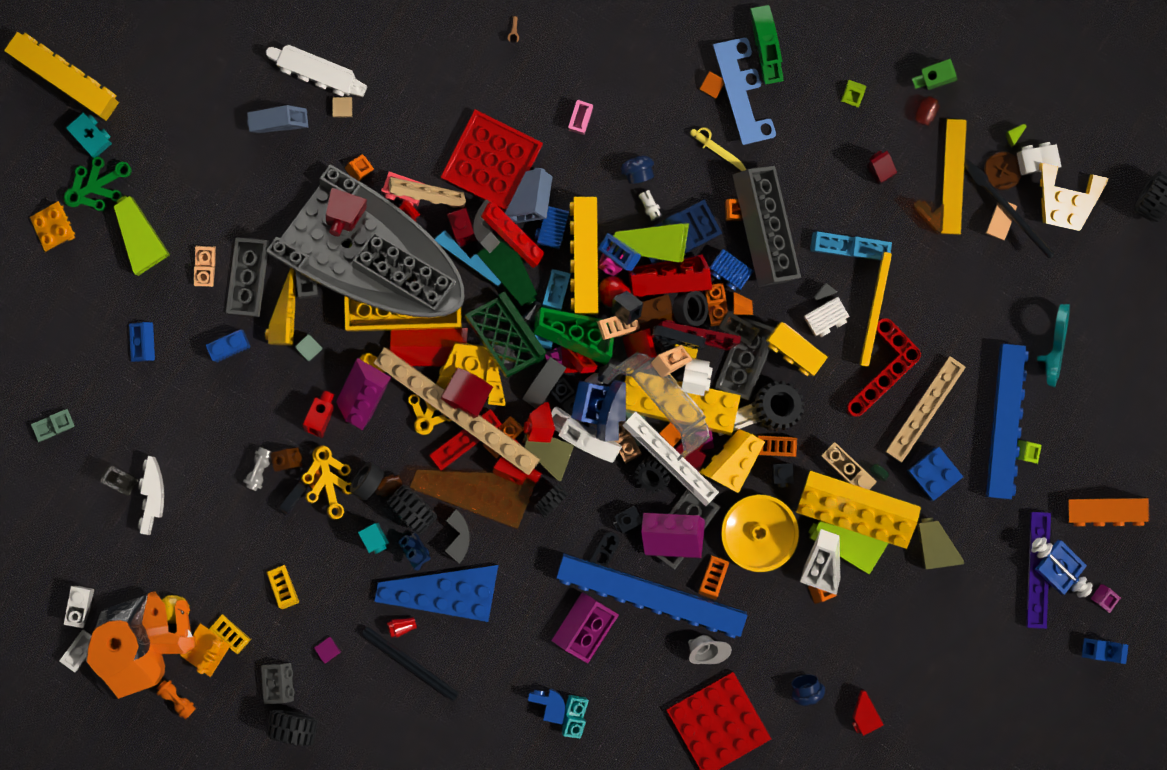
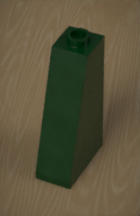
(510, 270)

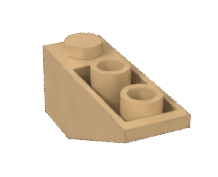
(847, 467)

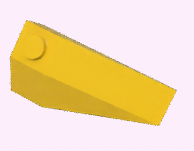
(282, 321)

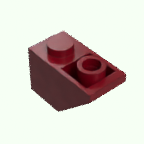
(881, 166)

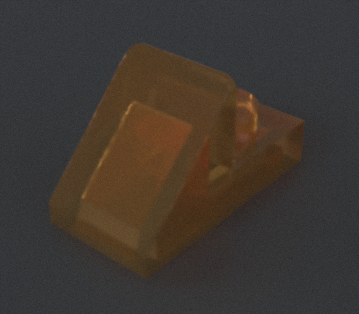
(934, 219)

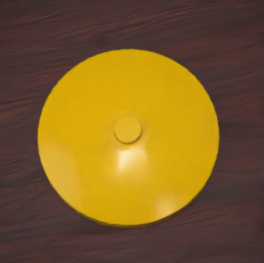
(760, 533)

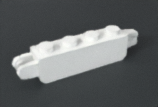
(316, 69)

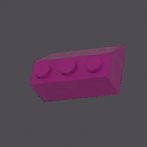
(362, 393)
(672, 535)
(585, 627)

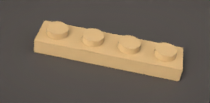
(427, 192)

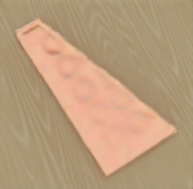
(478, 493)

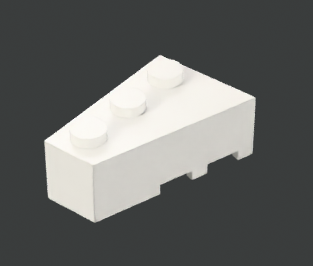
(823, 563)

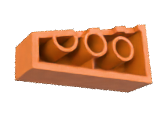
(1109, 510)

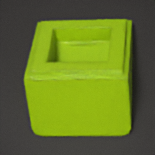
(853, 93)
(1014, 134)
(1029, 451)

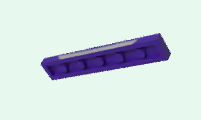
(1037, 586)

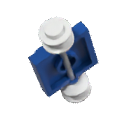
(1061, 567)

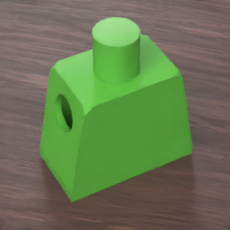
(944, 71)

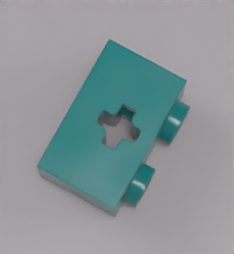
(79, 129)
(374, 538)

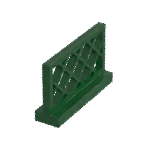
(520, 331)

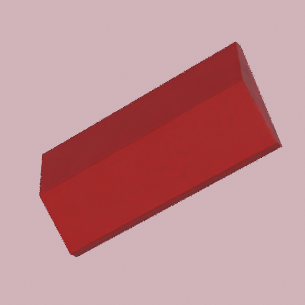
(426, 346)

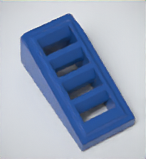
(628, 260)

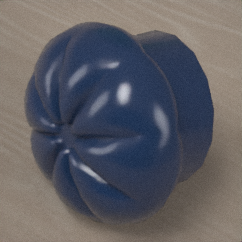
(638, 169)
(807, 690)

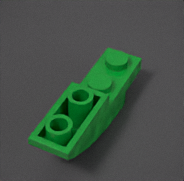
(767, 43)

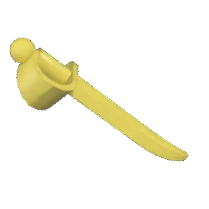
(716, 148)

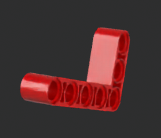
(888, 371)

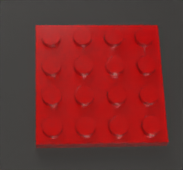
(491, 159)
(719, 723)

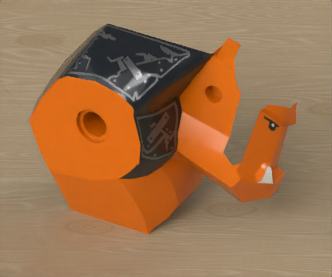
(130, 644)

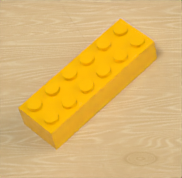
(66, 78)
(585, 255)
(368, 318)
(718, 406)
(858, 509)

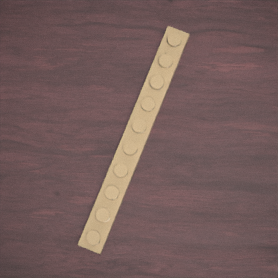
(477, 427)

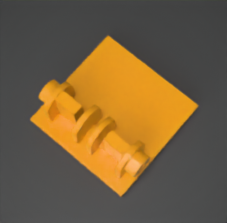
(52, 226)
(208, 650)

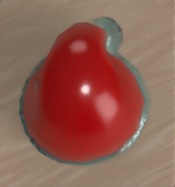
(609, 288)

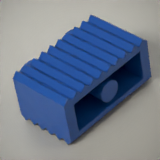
(552, 228)
(731, 270)
(228, 345)

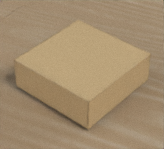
(342, 106)

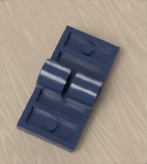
(701, 226)

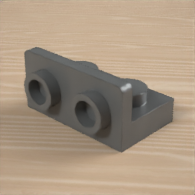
(277, 683)

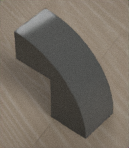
(483, 230)
(544, 383)
(460, 545)

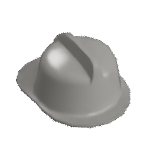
(707, 651)

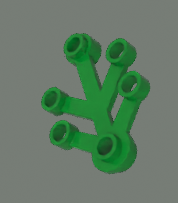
(94, 185)

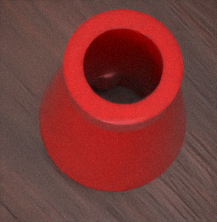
(401, 626)

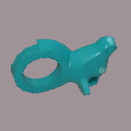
(1054, 358)

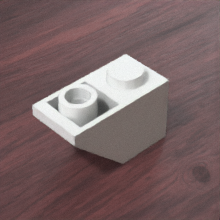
(78, 606)

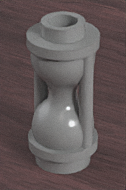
(262, 460)

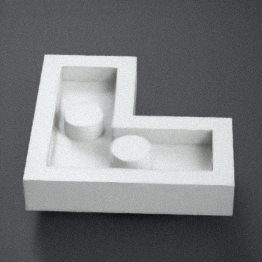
(76, 652)

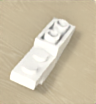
(583, 436)
(153, 487)

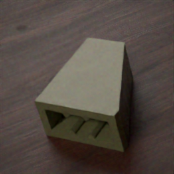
(552, 455)
(936, 546)

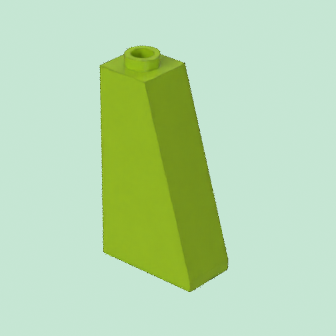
(140, 239)
(657, 242)
(854, 547)

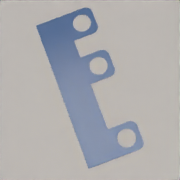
(736, 89)

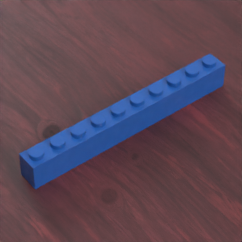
(651, 595)

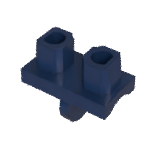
(414, 550)

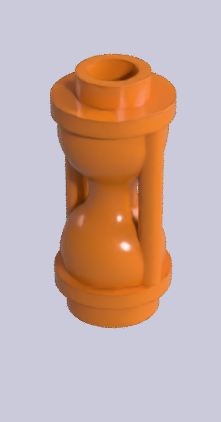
(181, 705)

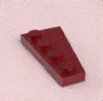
(713, 338)

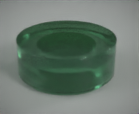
(879, 472)

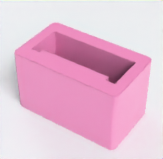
(580, 117)

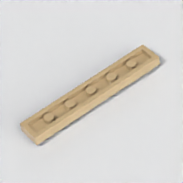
(925, 409)

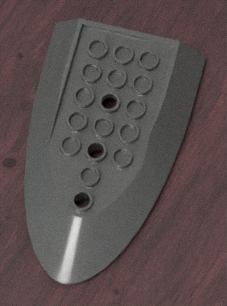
(380, 234)

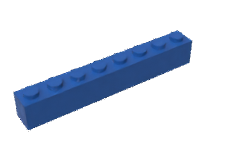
(1006, 421)

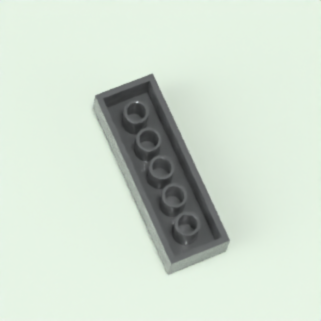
(766, 226)

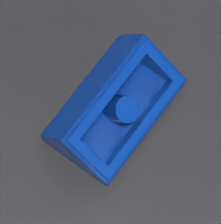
(142, 341)

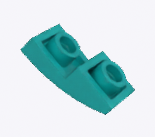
(573, 718)

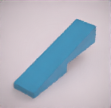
(849, 246)
(475, 262)
(554, 298)

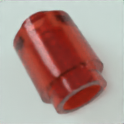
(927, 110)

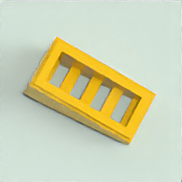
(289, 602)
(234, 628)

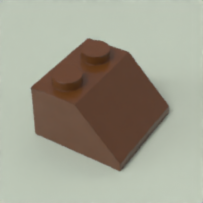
(656, 311)

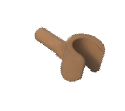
(514, 28)

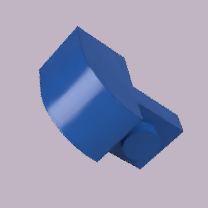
(1105, 650)
(554, 704)

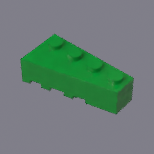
(574, 333)

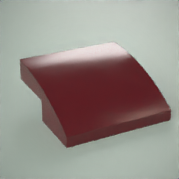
(466, 392)

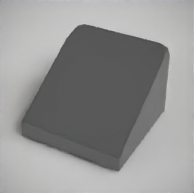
(825, 291)
(604, 373)

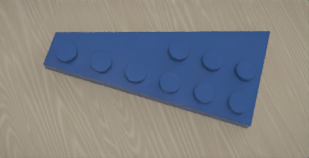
(450, 593)

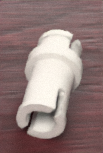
(650, 205)

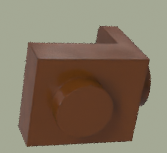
(286, 459)

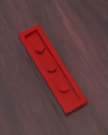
(512, 234)
(460, 444)

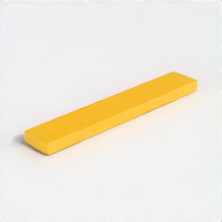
(954, 176)
(875, 309)

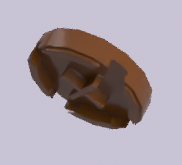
(1003, 170)

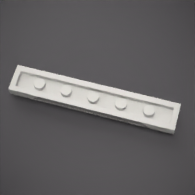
(668, 457)

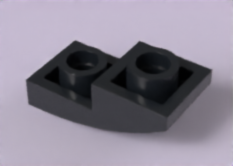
(564, 394)

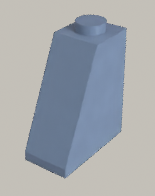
(277, 119)
(531, 197)

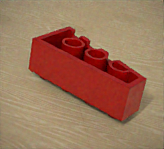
(671, 277)

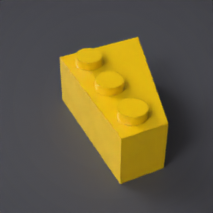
(796, 350)
(734, 461)

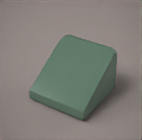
(308, 347)

